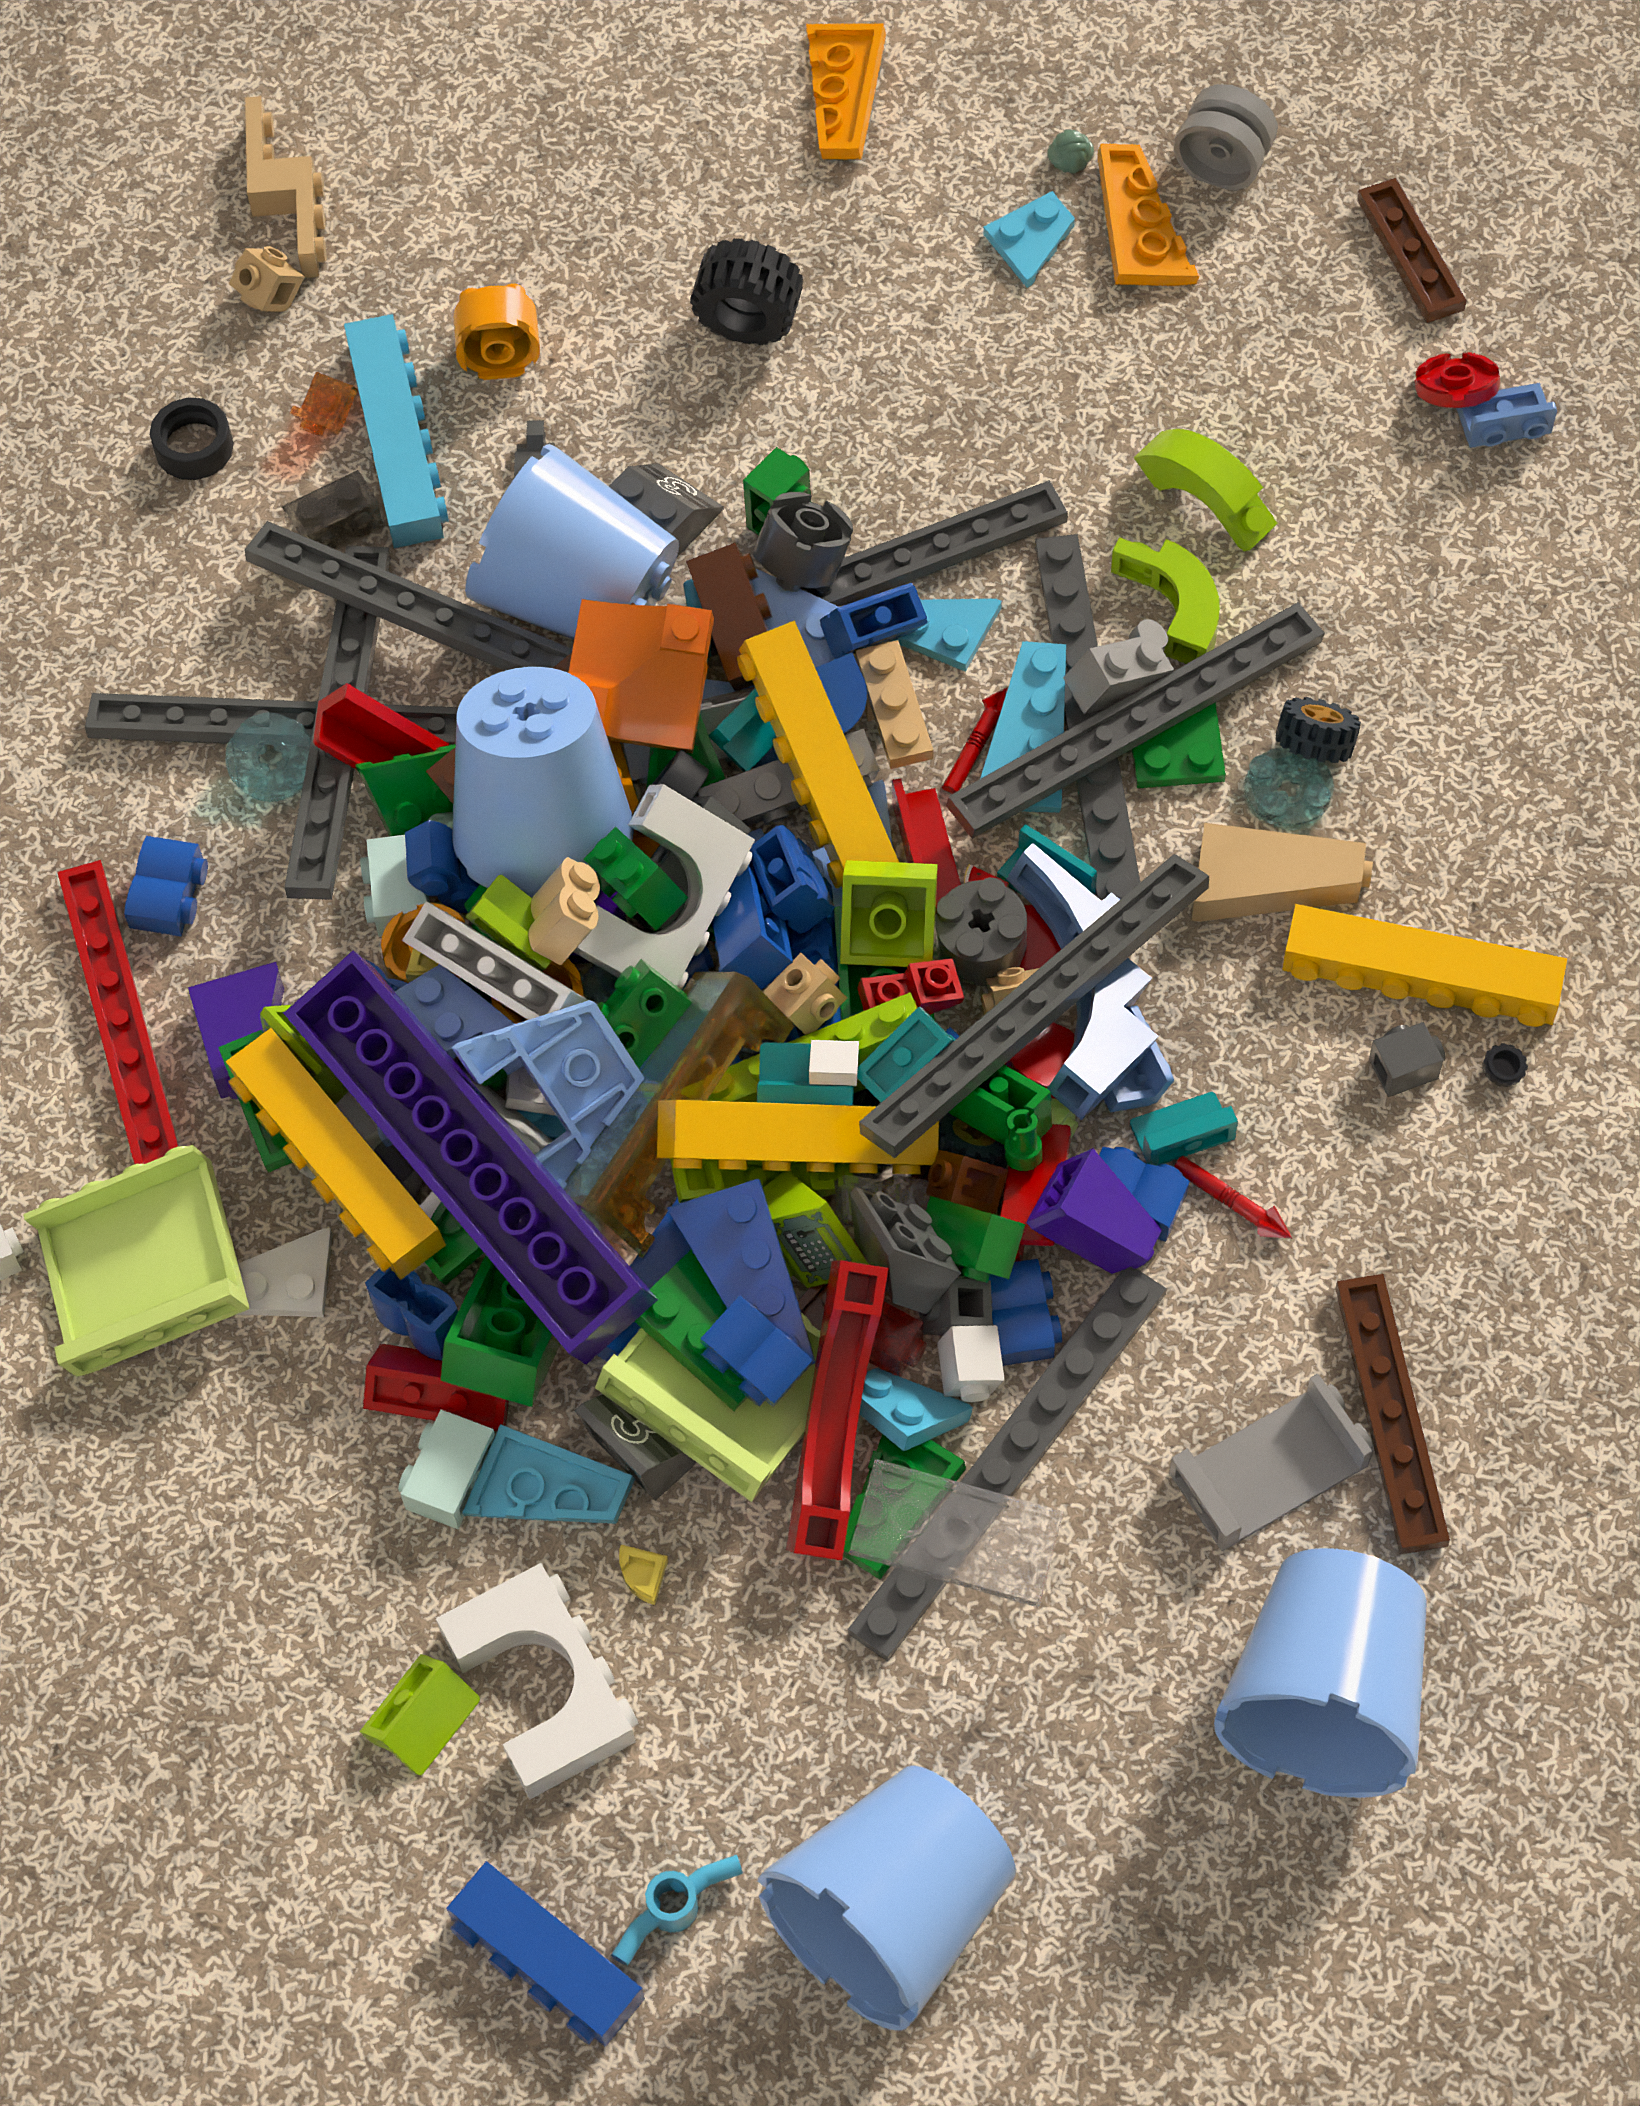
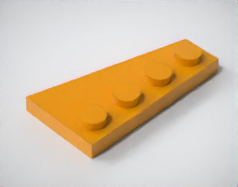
(844, 83)
(1138, 222)

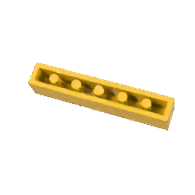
(814, 749)
(1424, 965)
(779, 1136)
(336, 1155)

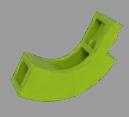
(1214, 476)
(1185, 584)

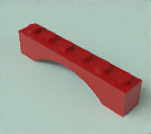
(839, 1376)

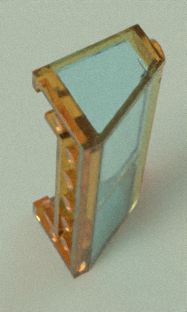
(685, 1066)

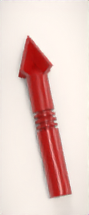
(975, 743)
(1267, 1221)

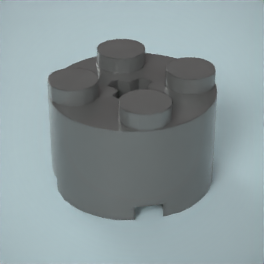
(803, 541)
(981, 929)

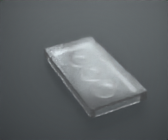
(956, 1533)

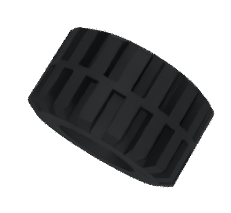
(746, 292)

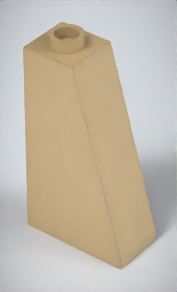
(1275, 870)

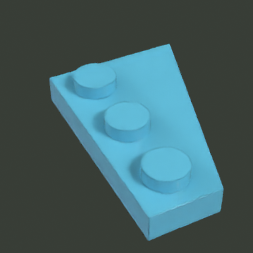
(545, 1483)

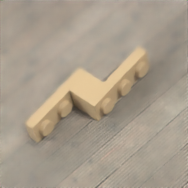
(284, 186)
(894, 704)

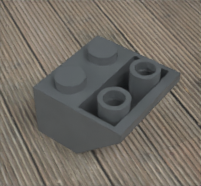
(907, 1245)

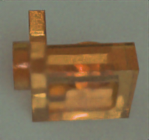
(325, 405)

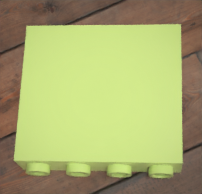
(138, 1260)
(735, 1445)

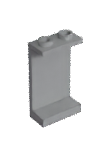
(1273, 1464)

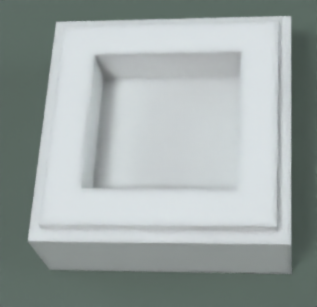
(833, 1062)

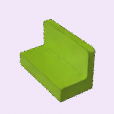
(506, 917)
(421, 1713)

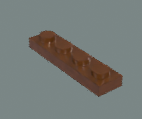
(1411, 250)

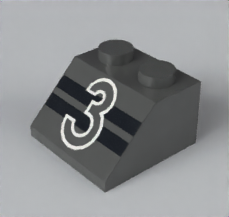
(667, 501)
(634, 1446)

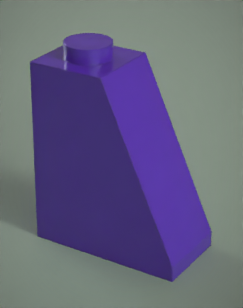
(231, 1010)
(1095, 1215)

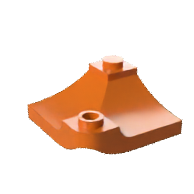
(644, 669)

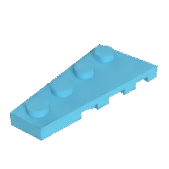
(1031, 711)

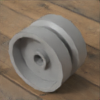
(1225, 137)

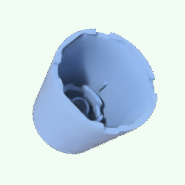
(564, 541)
(532, 777)
(1331, 1676)
(890, 1893)

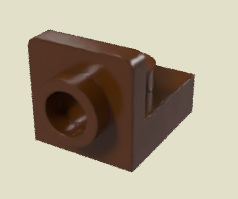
(966, 1181)

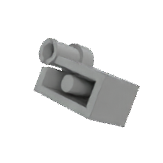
(1119, 668)

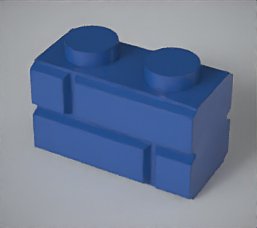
(873, 620)
(791, 879)

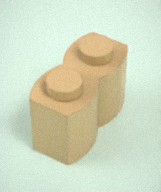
(564, 910)

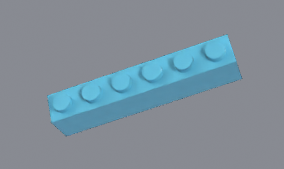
(394, 431)

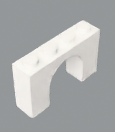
(711, 857)
(534, 1612)

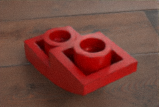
(931, 983)

